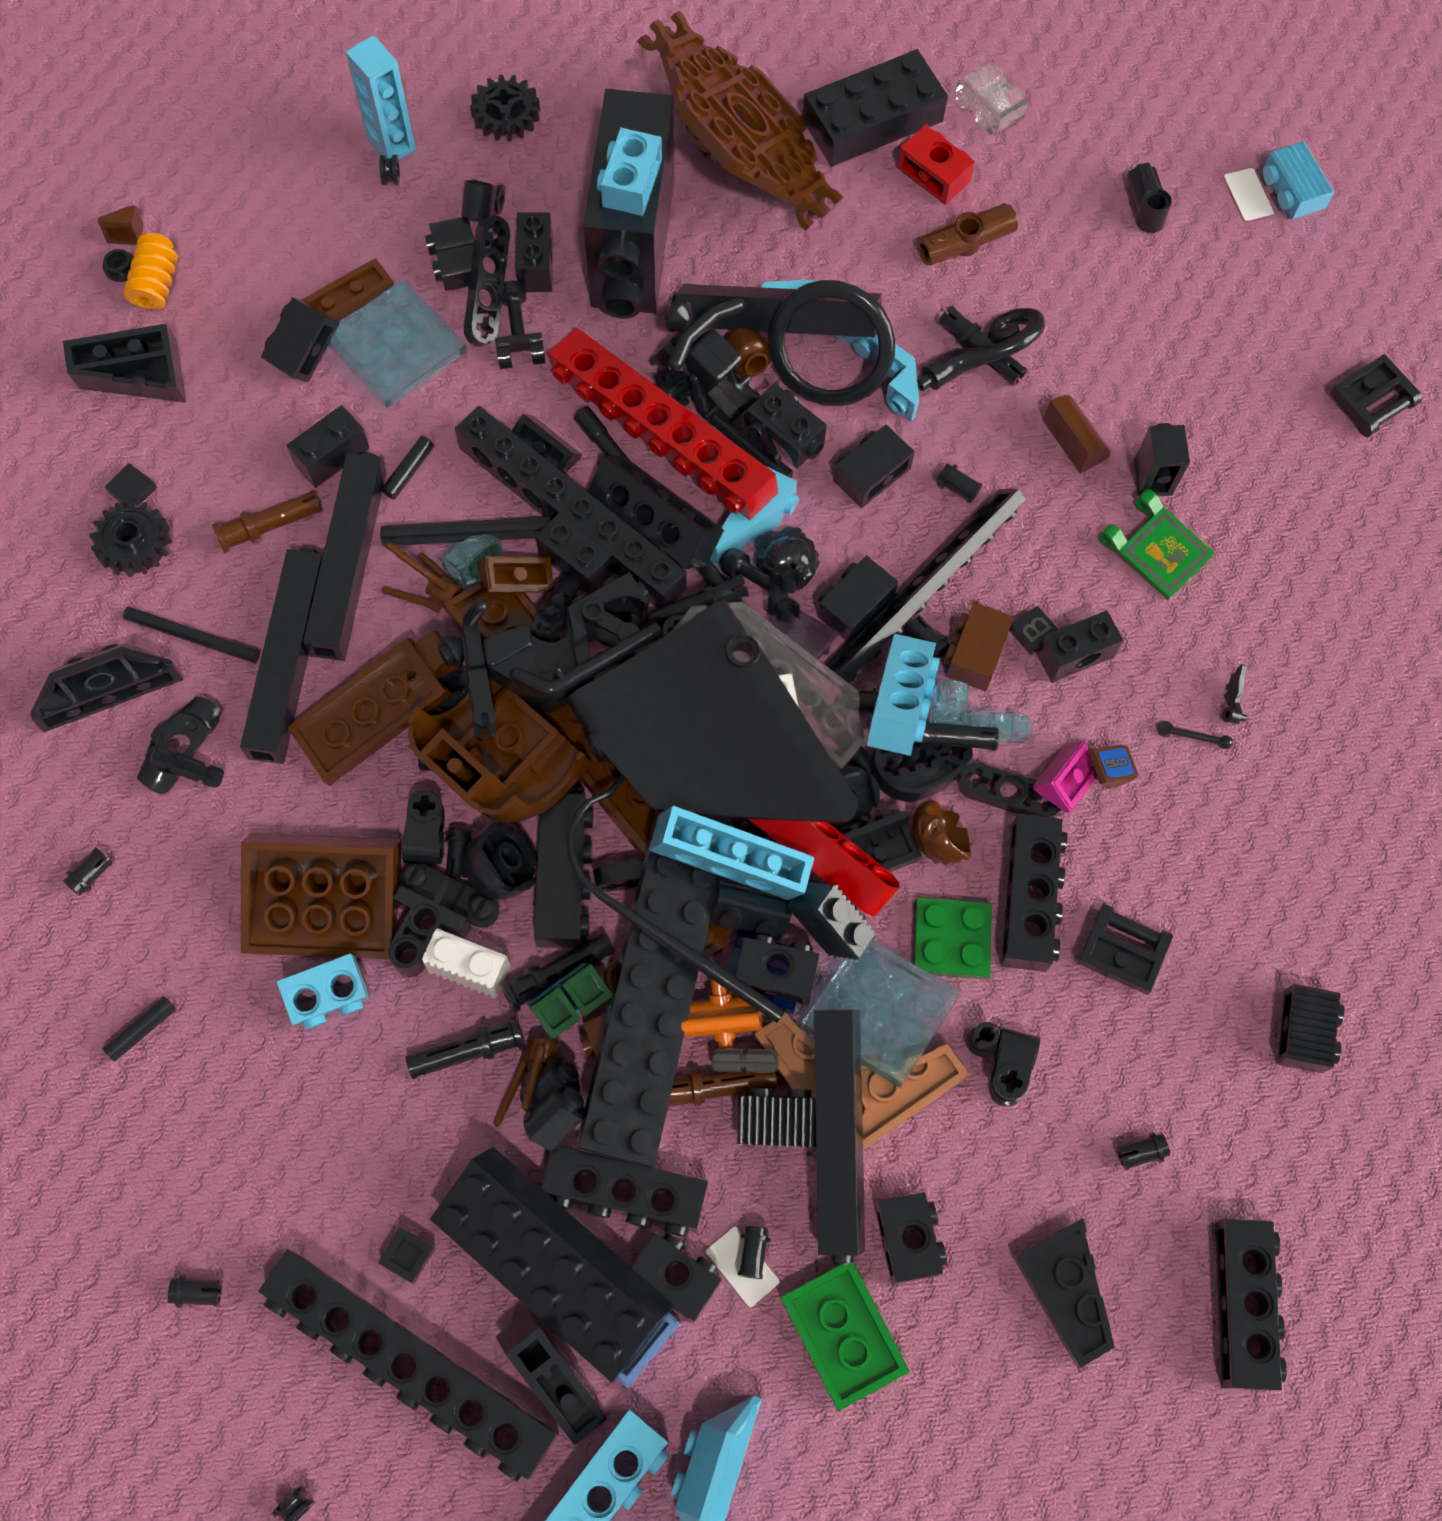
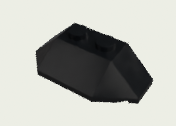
(100, 683)

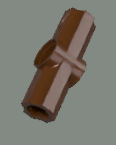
(967, 234)

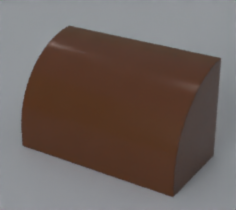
(1075, 433)

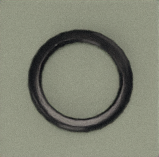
(870, 307)

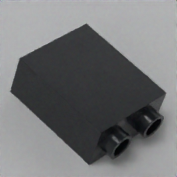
(622, 247)

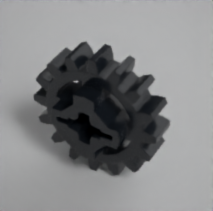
(505, 107)

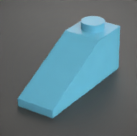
(741, 532)

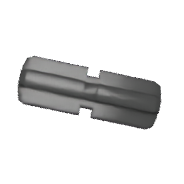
(754, 1061)

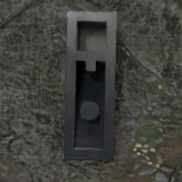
(550, 1377)

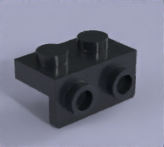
(886, 840)

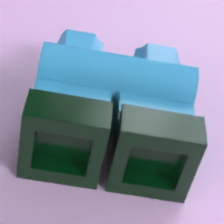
(573, 994)

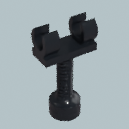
(513, 296)
(778, 584)

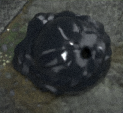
(784, 548)

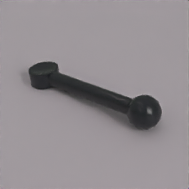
(1165, 729)

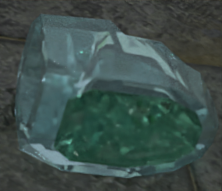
(462, 557)

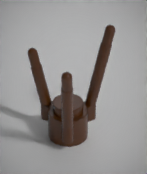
(440, 588)
(533, 1059)

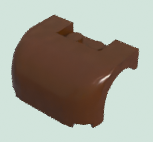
(505, 777)

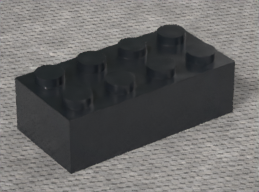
(874, 107)

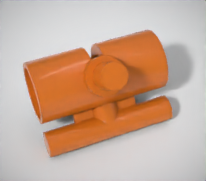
(721, 1017)

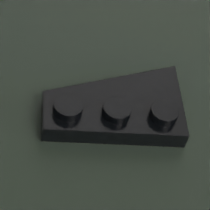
(1068, 1291)

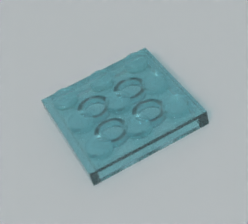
(396, 343)
(897, 1008)

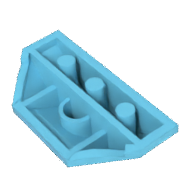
(714, 1463)

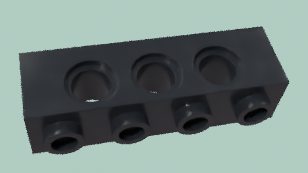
(697, 533)
(1019, 947)
(568, 1164)
(1236, 1325)

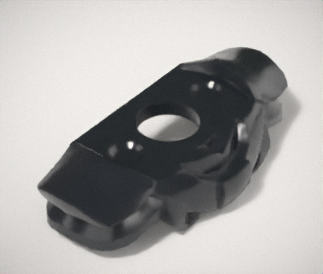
(194, 721)

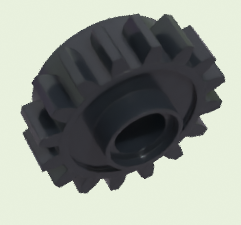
(132, 556)

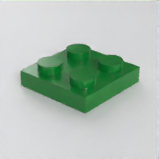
(953, 938)

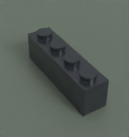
(558, 890)

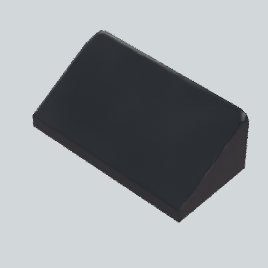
(546, 442)

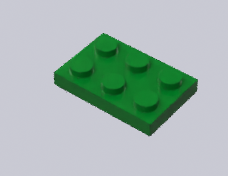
(844, 1335)

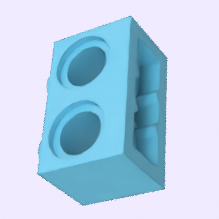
(630, 171)
(321, 982)

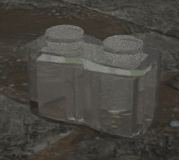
(990, 98)

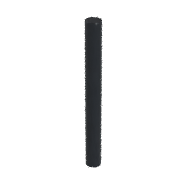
(191, 634)

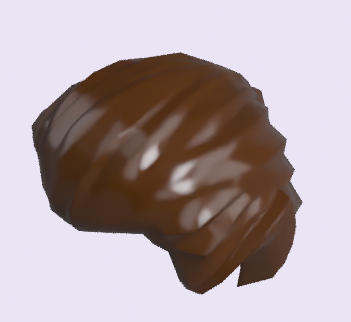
(938, 834)

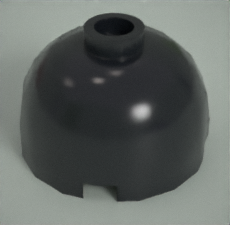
(500, 862)

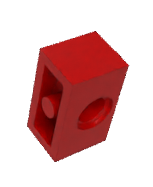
(935, 164)

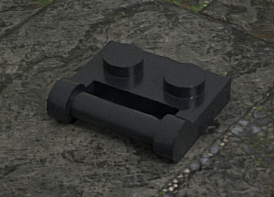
(1371, 385)
(1120, 958)

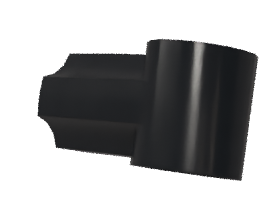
(1149, 197)

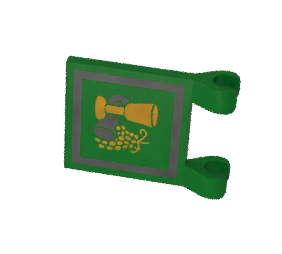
(1162, 549)

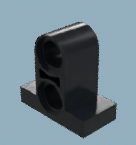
(413, 938)

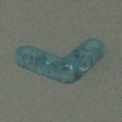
(950, 706)

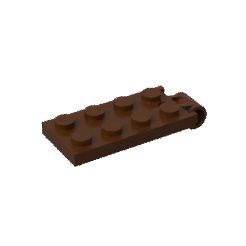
(372, 707)

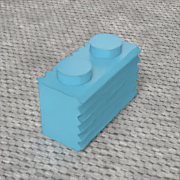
(1297, 180)

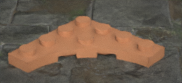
(883, 1103)

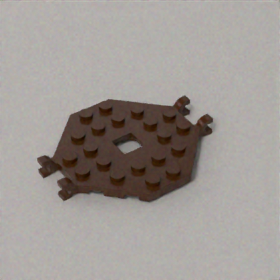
(707, 89)

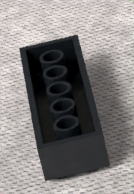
(551, 1263)

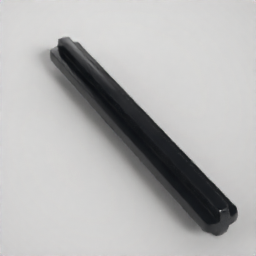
(459, 531)

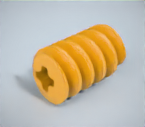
(151, 272)

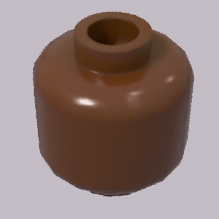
(753, 350)

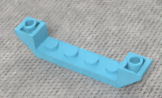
(903, 389)

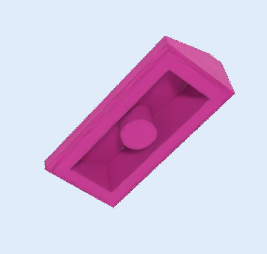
(1067, 777)

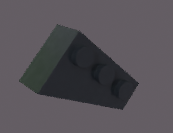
(128, 363)

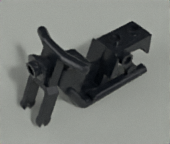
(730, 401)
(548, 670)

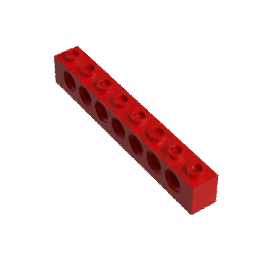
(617, 387)

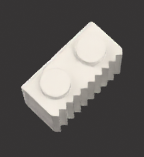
(466, 963)

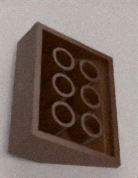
(319, 895)

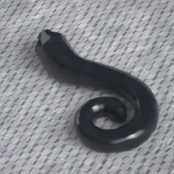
(1007, 341)

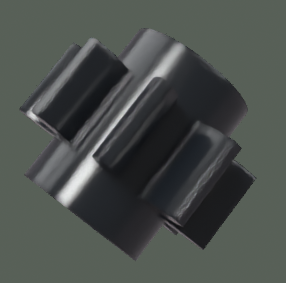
(675, 384)

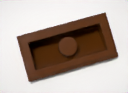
(516, 574)

